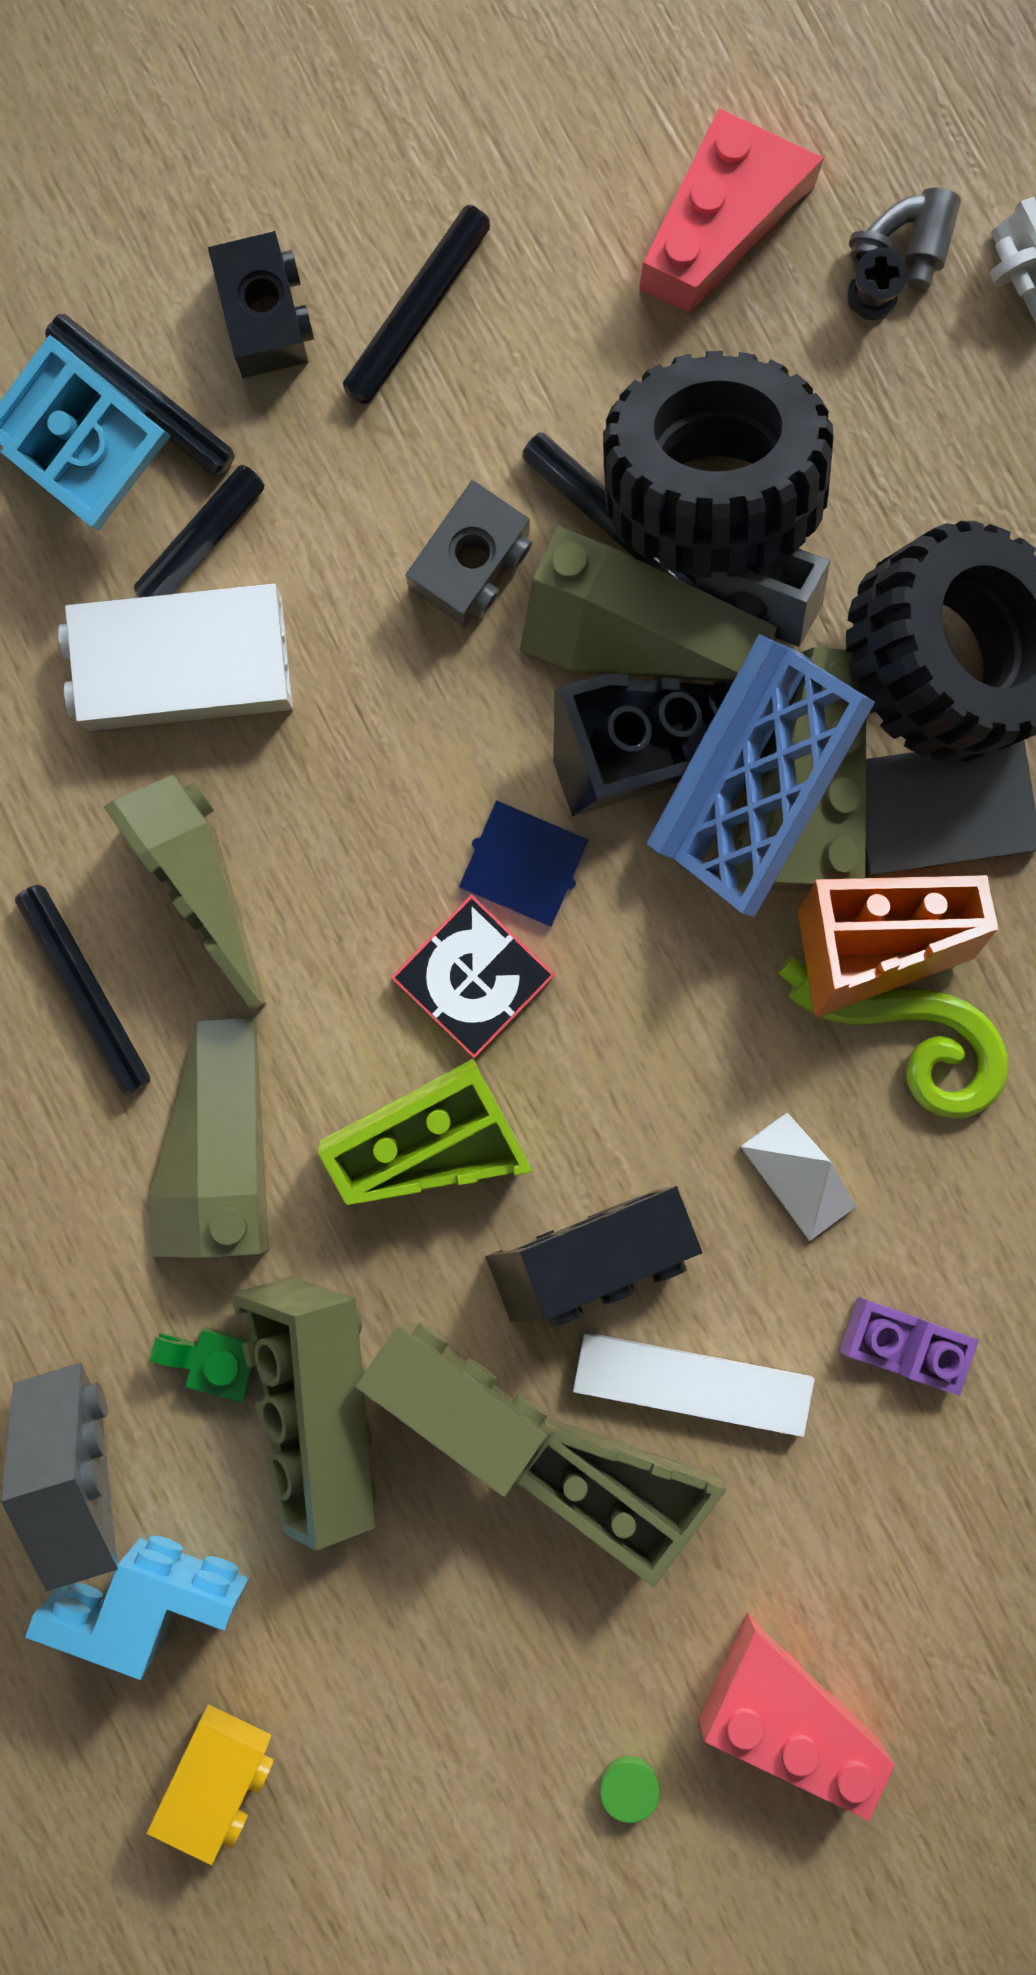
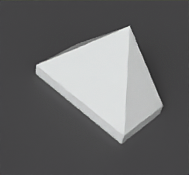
(799, 1175)

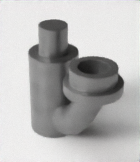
(934, 222)

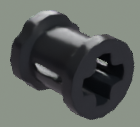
(890, 274)

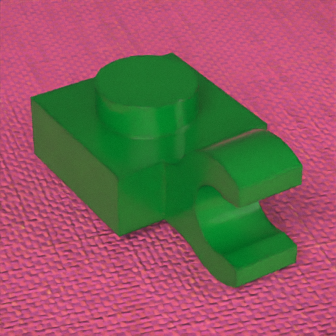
(214, 1362)

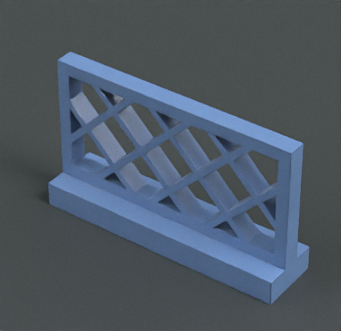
(732, 756)

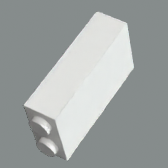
(176, 657)

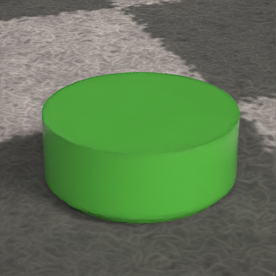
(629, 1789)

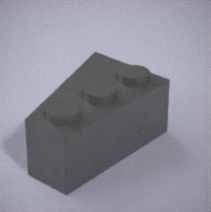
(59, 1476)

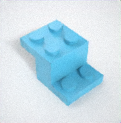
(76, 433)
(139, 1606)

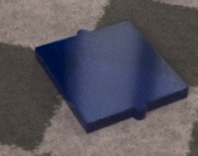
(523, 863)

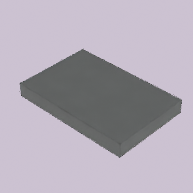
(946, 812)

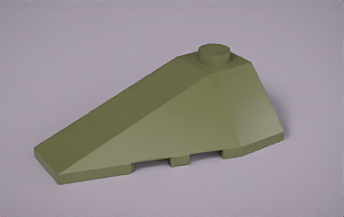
(211, 1164)

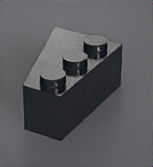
(596, 1258)

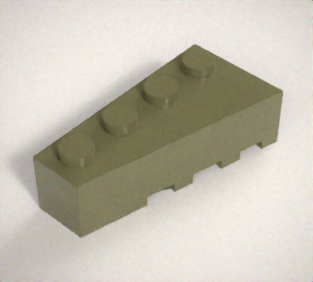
(836, 832)
(310, 1408)

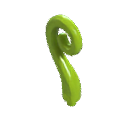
(933, 1006)

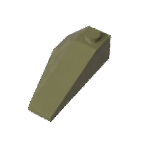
(619, 615)
(180, 846)

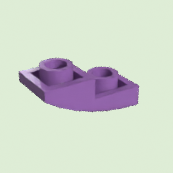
(908, 1346)

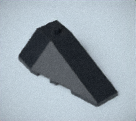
(627, 735)

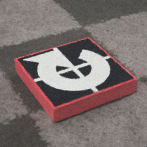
(473, 976)

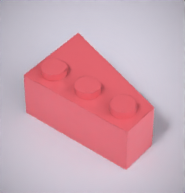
(724, 206)
(791, 1726)

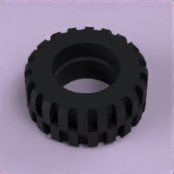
(717, 410)
(906, 657)

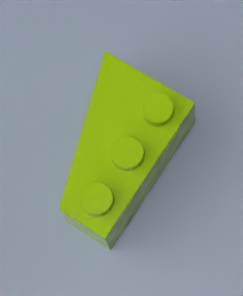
(424, 1141)

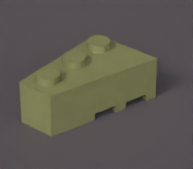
(456, 1406)
(622, 1496)

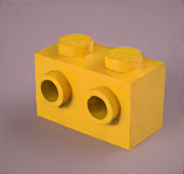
(210, 1784)

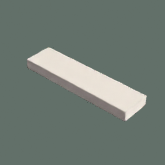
(693, 1384)

